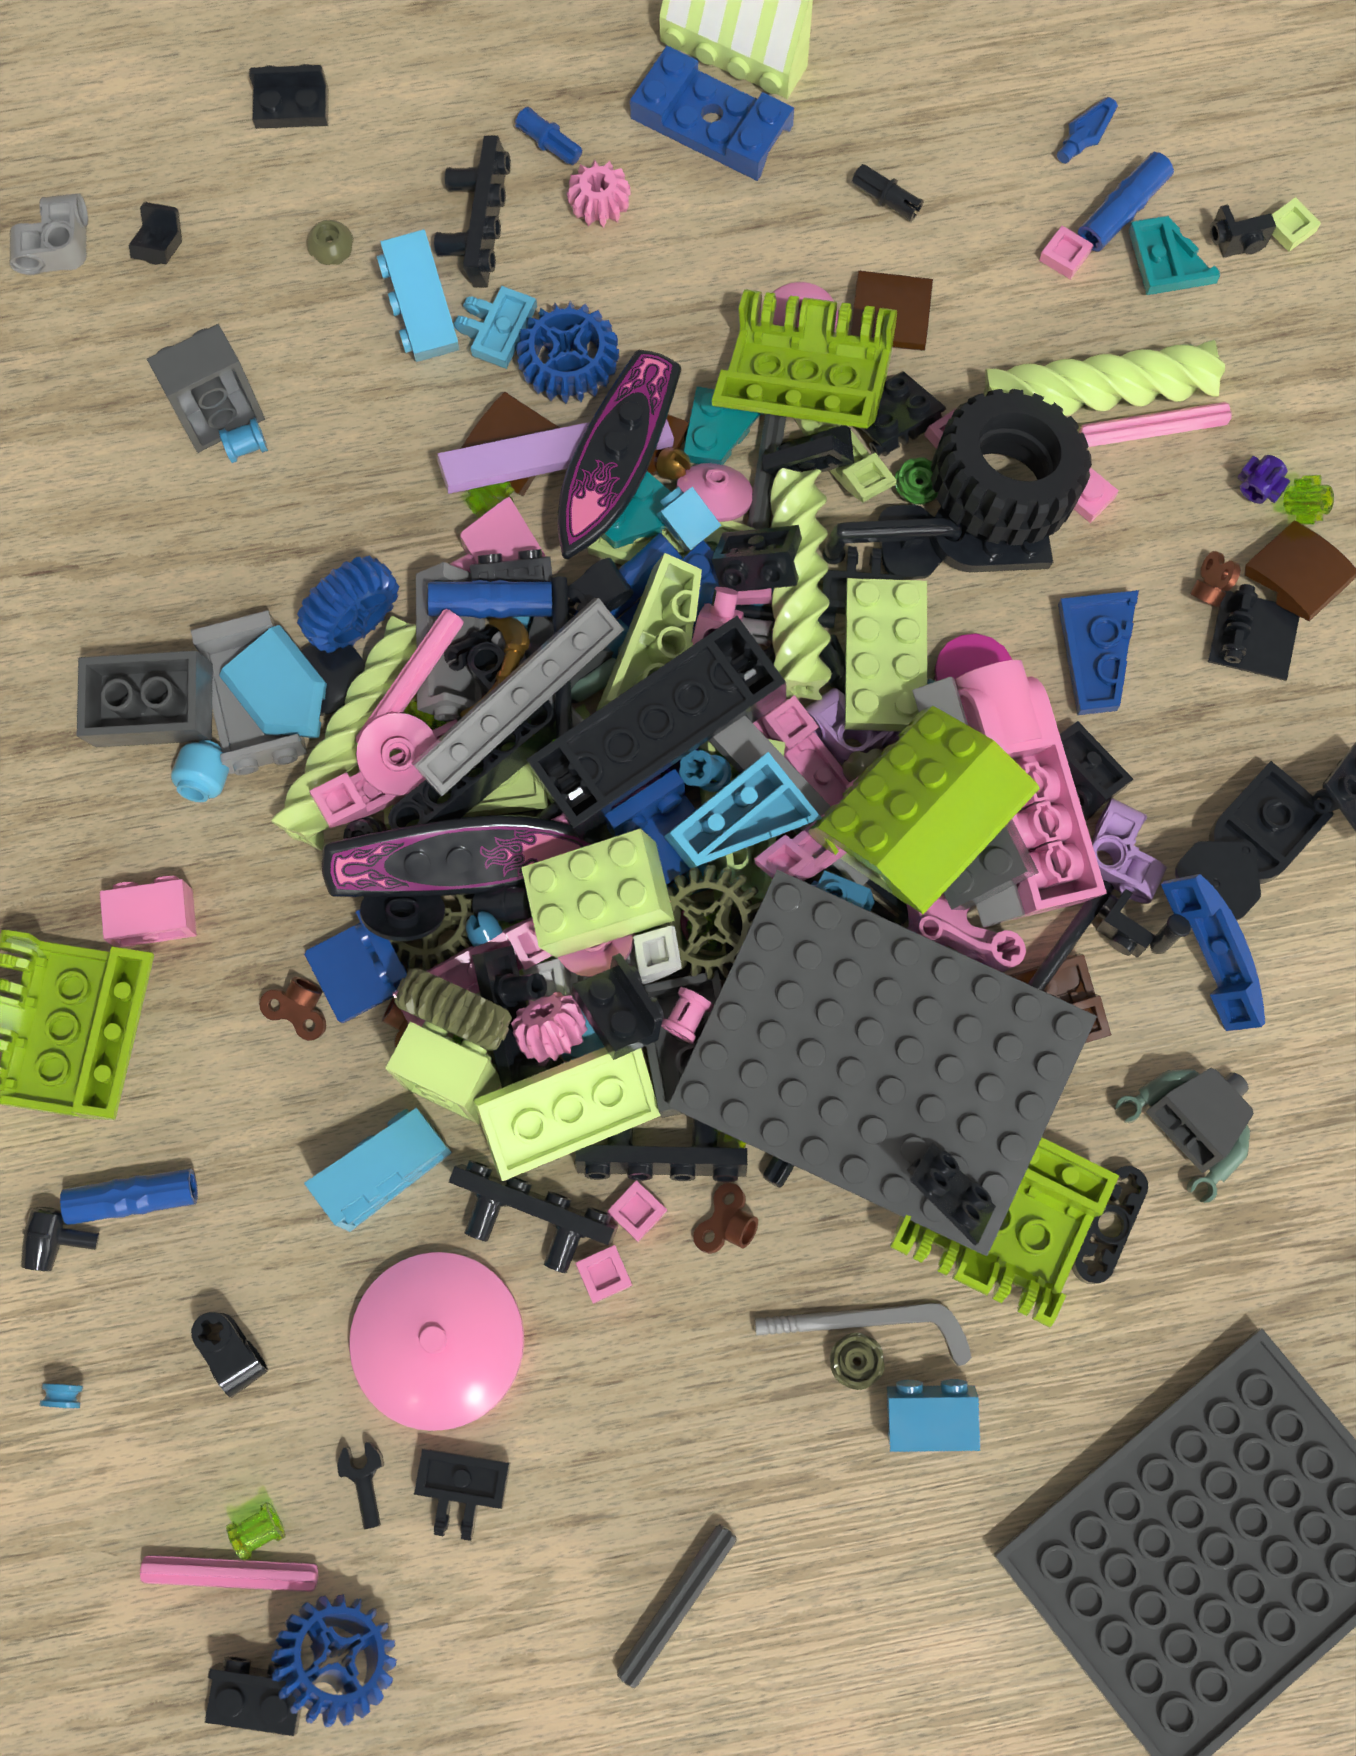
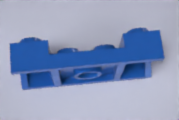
(679, 96)

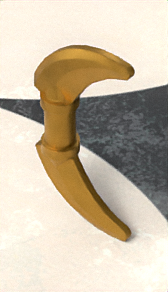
(516, 642)

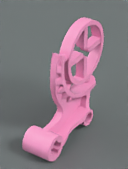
(953, 929)

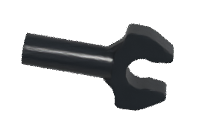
(363, 1481)

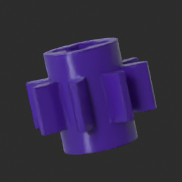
(1263, 479)

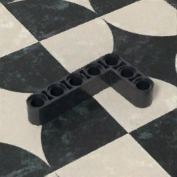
(496, 766)

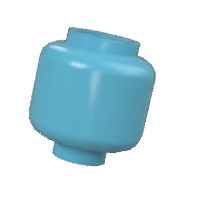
(199, 771)

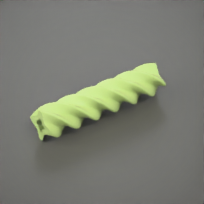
(1109, 378)
(796, 609)
(338, 750)

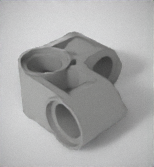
(56, 241)

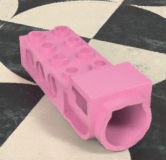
(1052, 824)

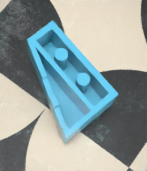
(418, 296)
(743, 813)
(378, 1169)

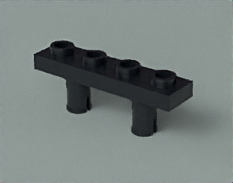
(485, 226)
(503, 985)
(681, 1163)
(554, 1208)

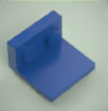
(656, 812)
(356, 970)

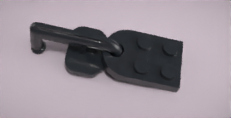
(918, 542)
(1248, 846)

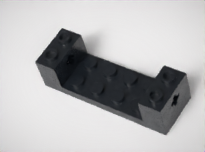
(657, 724)

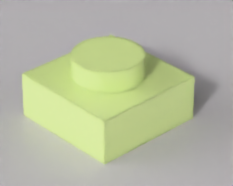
(1294, 224)

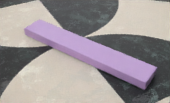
(517, 457)

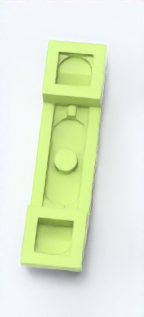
(862, 478)

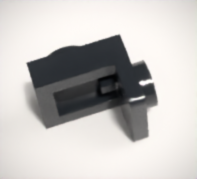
(158, 235)
(1242, 236)
(1124, 933)

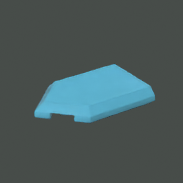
(277, 685)

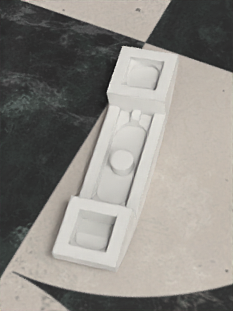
(653, 955)

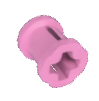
(687, 1015)

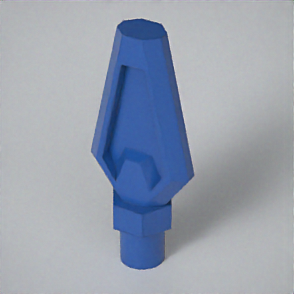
(1087, 129)

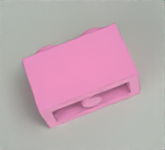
(148, 912)

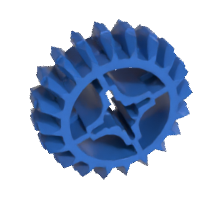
(566, 337)
(348, 603)
(340, 1676)

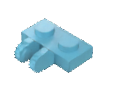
(502, 324)

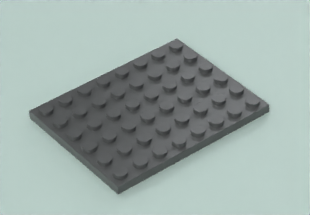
(871, 1043)
(1203, 1554)

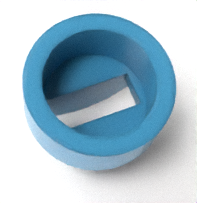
(482, 928)

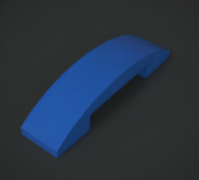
(1224, 948)

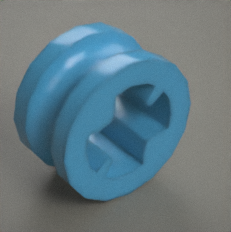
(61, 1395)

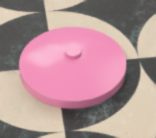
(436, 1341)

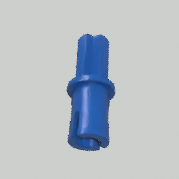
(548, 136)

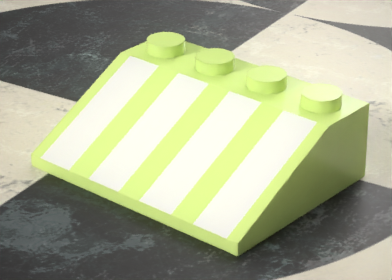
(747, 38)

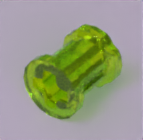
(255, 1531)

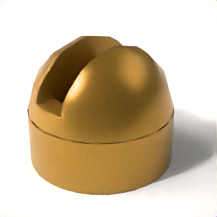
(670, 468)

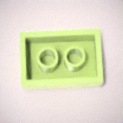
(597, 893)
(442, 1070)

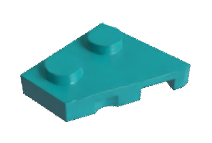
(1167, 257)
(715, 429)
(640, 515)

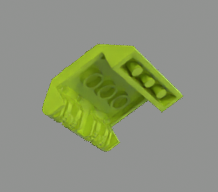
(808, 367)
(927, 806)
(68, 1025)
(1036, 1237)

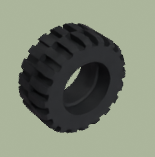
(1021, 429)

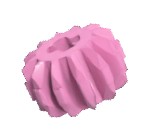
(598, 193)
(549, 1027)

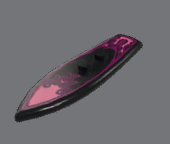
(615, 450)
(445, 856)

